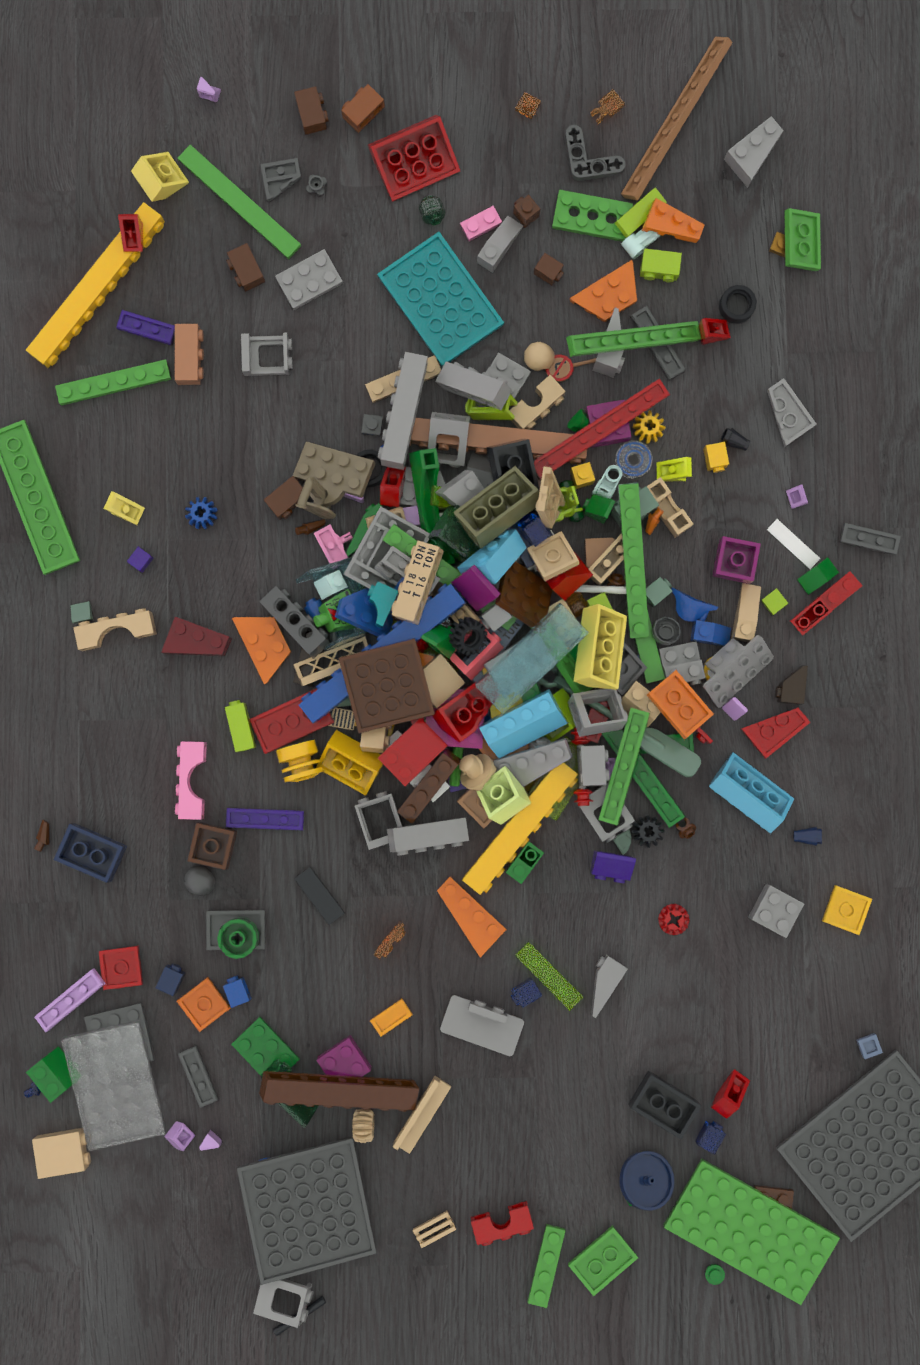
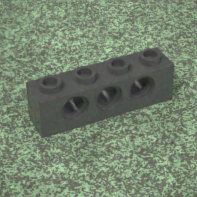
(273, 603)

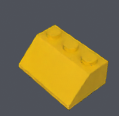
(350, 764)

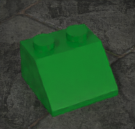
(51, 1074)

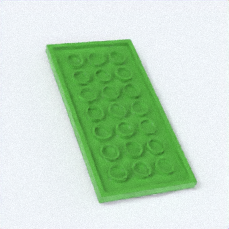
(751, 1231)

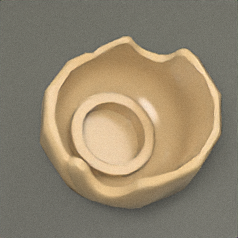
(539, 356)

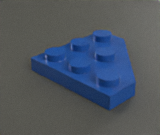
(361, 613)

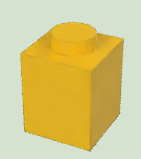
(716, 457)
(582, 475)

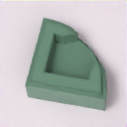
(623, 841)

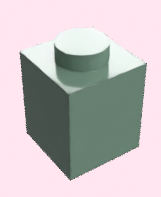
(658, 591)

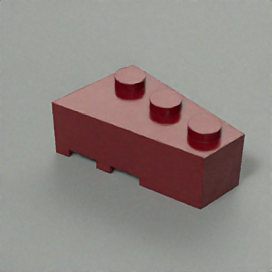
(192, 639)

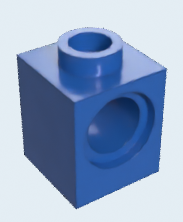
(236, 991)

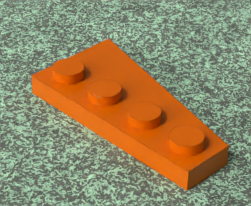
(473, 919)

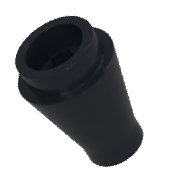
(734, 439)

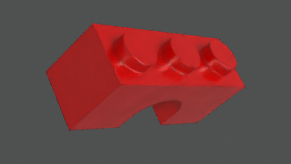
(487, 1231)

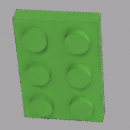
(802, 240)
(603, 1260)

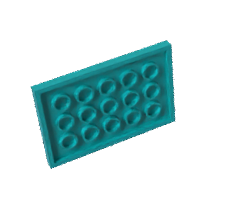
(440, 299)

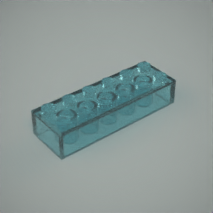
(531, 658)

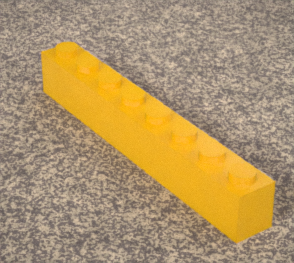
(519, 827)

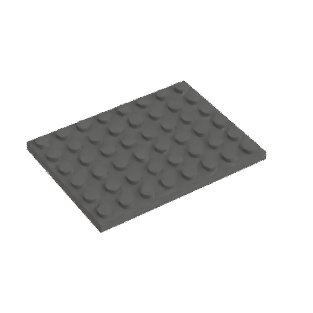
(862, 1147)

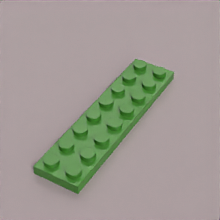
(35, 499)

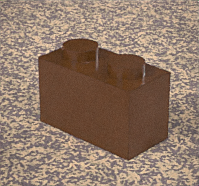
(310, 110)
(245, 266)
(284, 498)

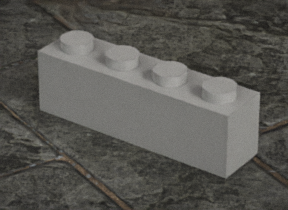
(474, 385)
(428, 835)

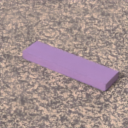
(69, 1000)

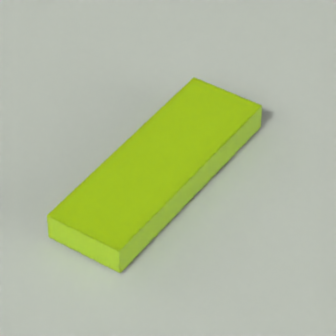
(638, 213)

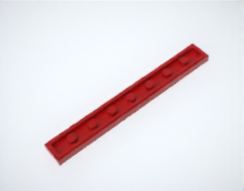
(602, 427)

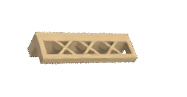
(330, 669)
(421, 1115)

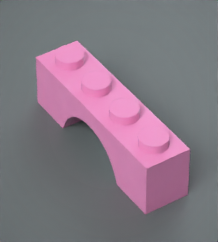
(189, 805)

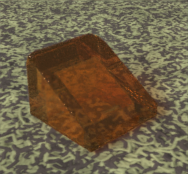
(576, 603)

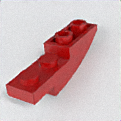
(825, 603)

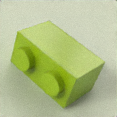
(660, 265)

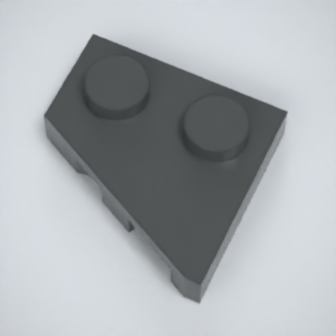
(279, 176)

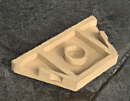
(549, 498)

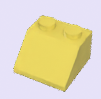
(159, 175)

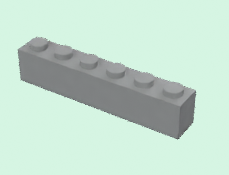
(404, 410)

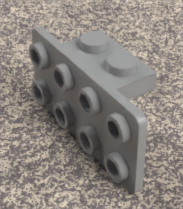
(735, 667)
(482, 1025)

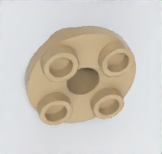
(476, 771)

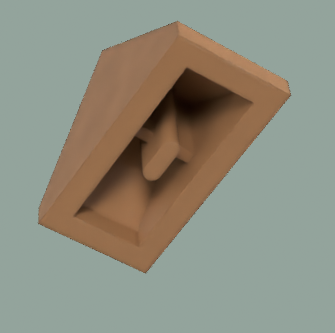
(595, 548)

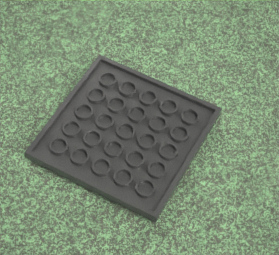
(306, 1210)

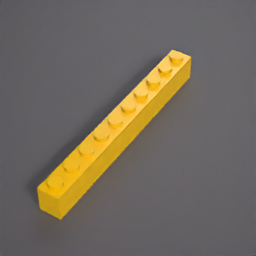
(91, 292)

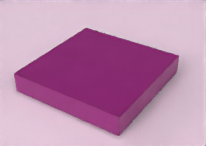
(475, 588)

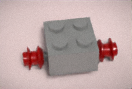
(590, 768)

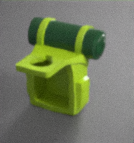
(572, 505)

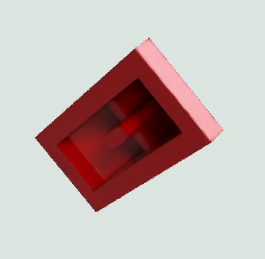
(131, 232)
(713, 330)

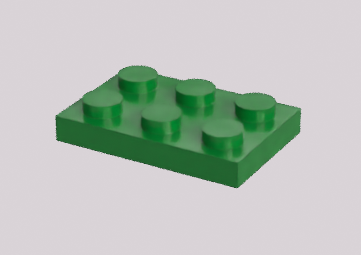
(263, 1046)

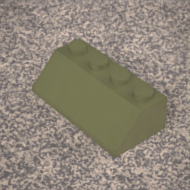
(498, 507)

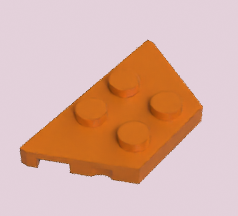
(608, 293)
(264, 643)

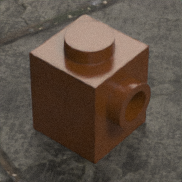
(526, 210)
(549, 269)

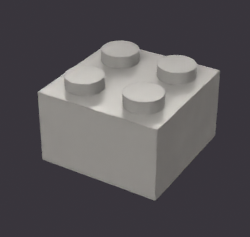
(776, 910)

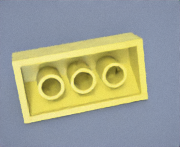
(601, 649)

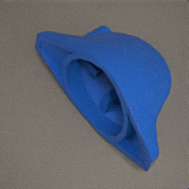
(691, 608)

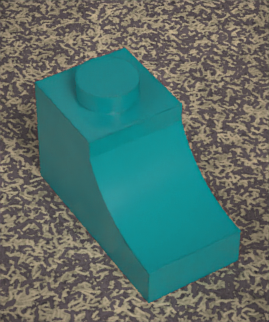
(382, 598)

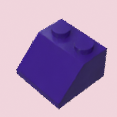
(612, 865)

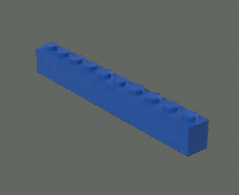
(435, 612)

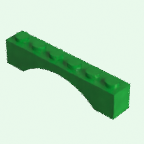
(425, 475)

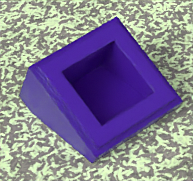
(140, 559)

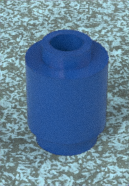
(312, 607)

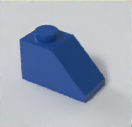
(710, 633)

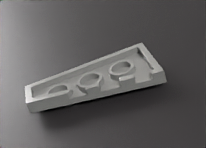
(535, 762)

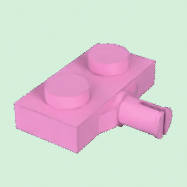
(332, 544)

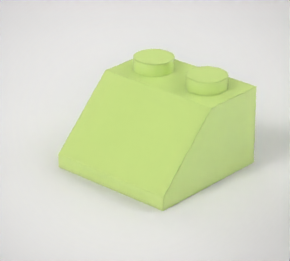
(503, 796)

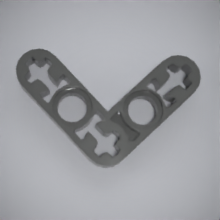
(582, 161)

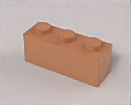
(188, 354)

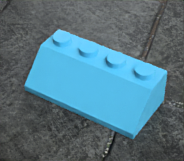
(523, 724)
(752, 793)

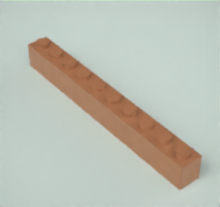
(485, 435)

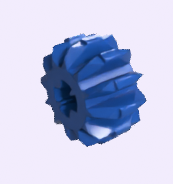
(207, 516)

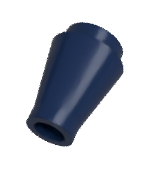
(808, 836)

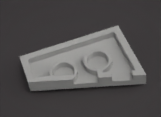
(789, 412)

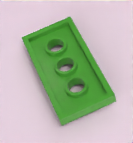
(582, 224)

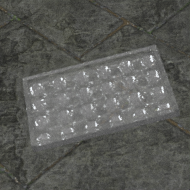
(113, 1085)

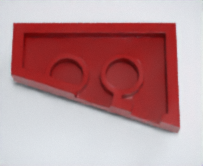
(775, 731)

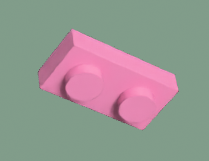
(481, 223)

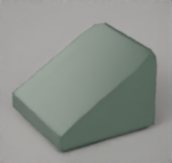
(81, 612)

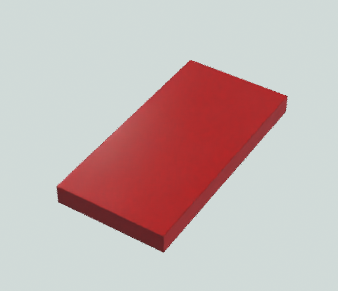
(285, 724)

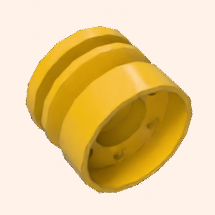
(299, 761)

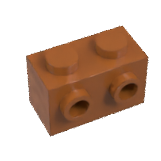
(362, 107)

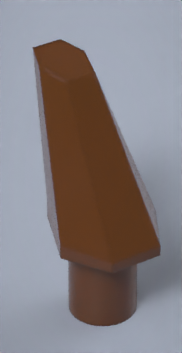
(309, 527)
(42, 836)

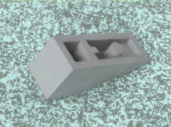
(499, 244)
(606, 980)

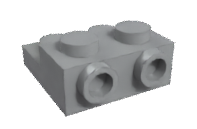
(510, 371)
(685, 660)

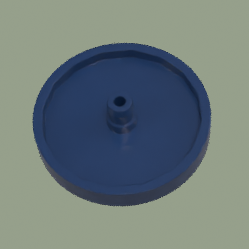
(647, 1180)

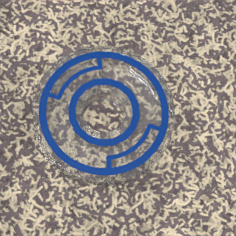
(641, 451)

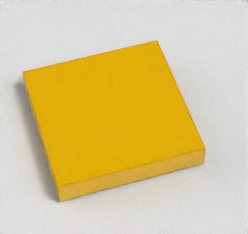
(847, 910)

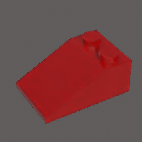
(412, 752)

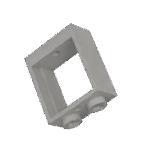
(580, 716)
(366, 802)

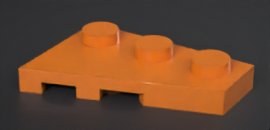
(668, 220)

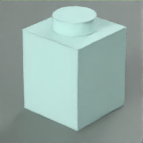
(330, 584)

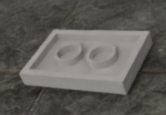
(309, 279)

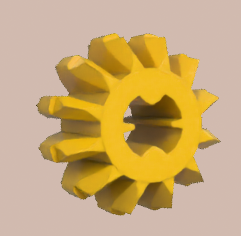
(642, 430)

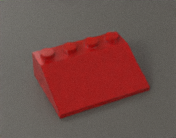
(414, 157)

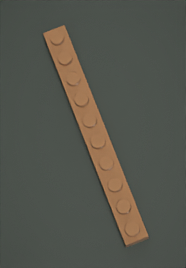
(676, 118)

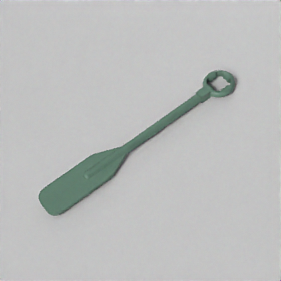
(654, 741)

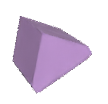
(797, 496)
(211, 1141)

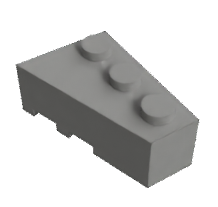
(752, 151)
(461, 488)

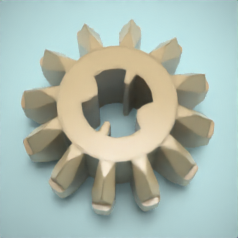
(363, 1125)

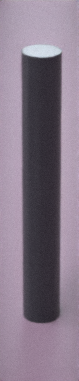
(310, 1308)

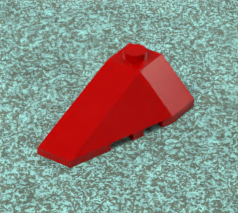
(462, 713)

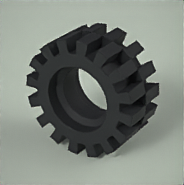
(475, 640)

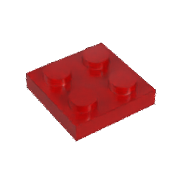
(121, 967)

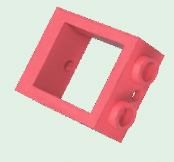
(485, 656)

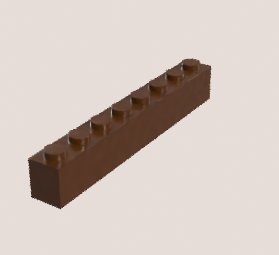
(338, 1091)

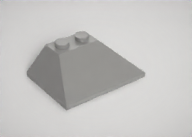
(373, 549)

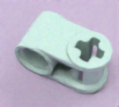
(607, 486)

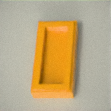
(391, 1017)

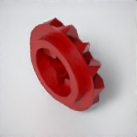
(664, 918)

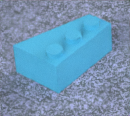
(496, 556)

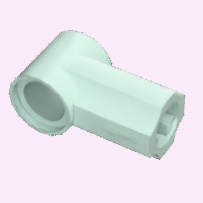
(638, 242)

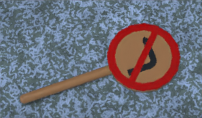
(563, 367)

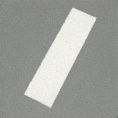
(793, 544)

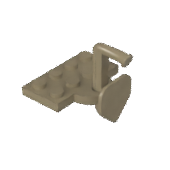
(329, 476)

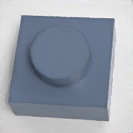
(869, 1046)

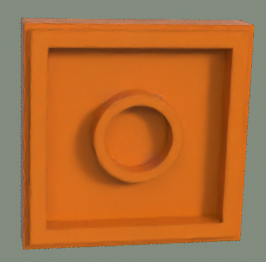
(203, 1004)

